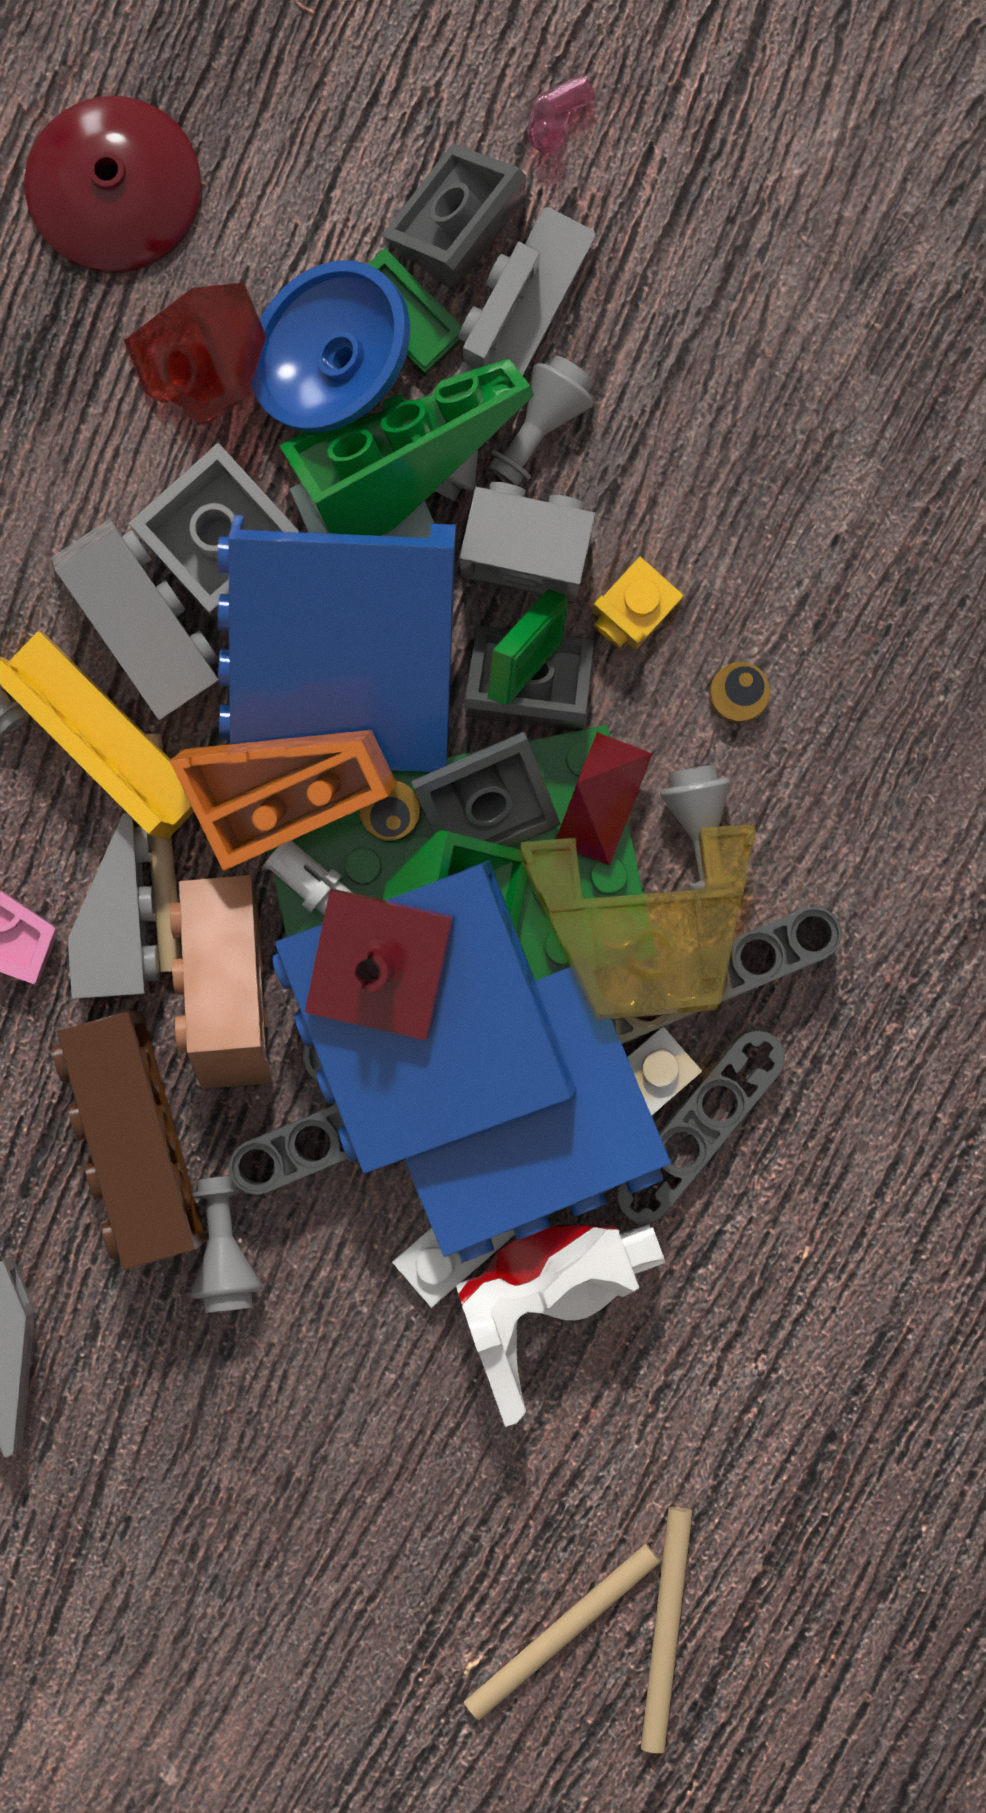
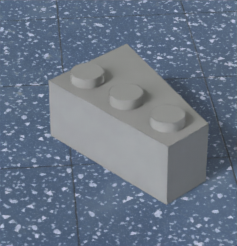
(136, 617)

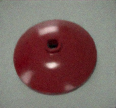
(122, 220)

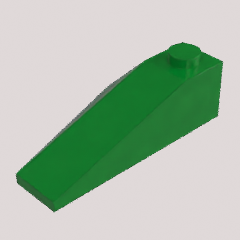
(391, 461)

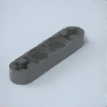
(708, 1132)

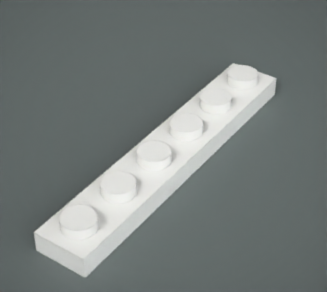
(661, 1072)

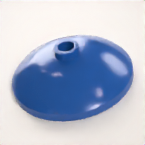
(311, 334)

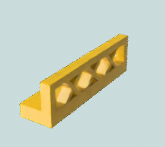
(97, 735)

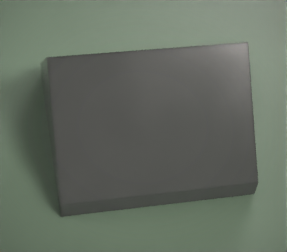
(457, 213)
(550, 699)
(490, 795)

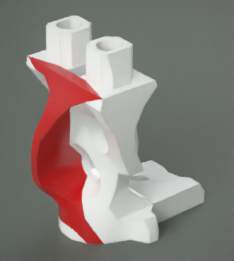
(554, 1273)

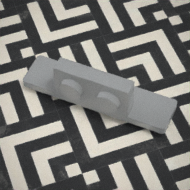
(525, 293)

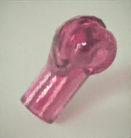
(552, 110)

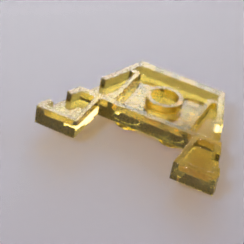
(646, 948)

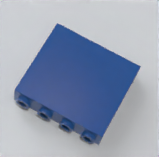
(339, 639)
(487, 1043)
(551, 1156)

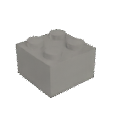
(193, 513)
(526, 540)

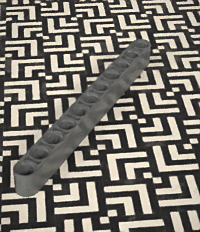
(786, 958)

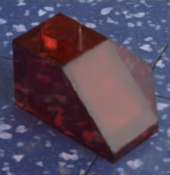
(200, 350)

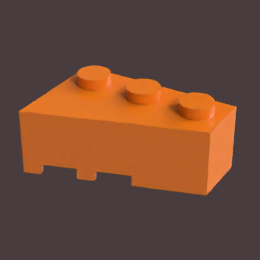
(280, 788)

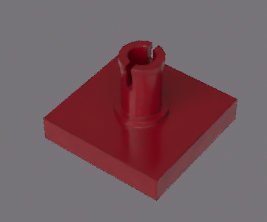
(379, 964)

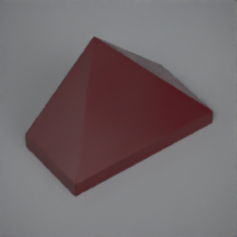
(604, 797)

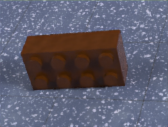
(130, 1139)

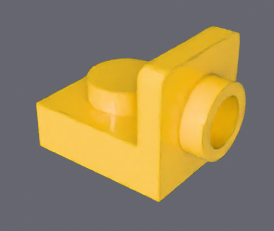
(635, 605)

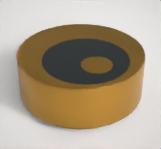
(739, 692)
(394, 815)

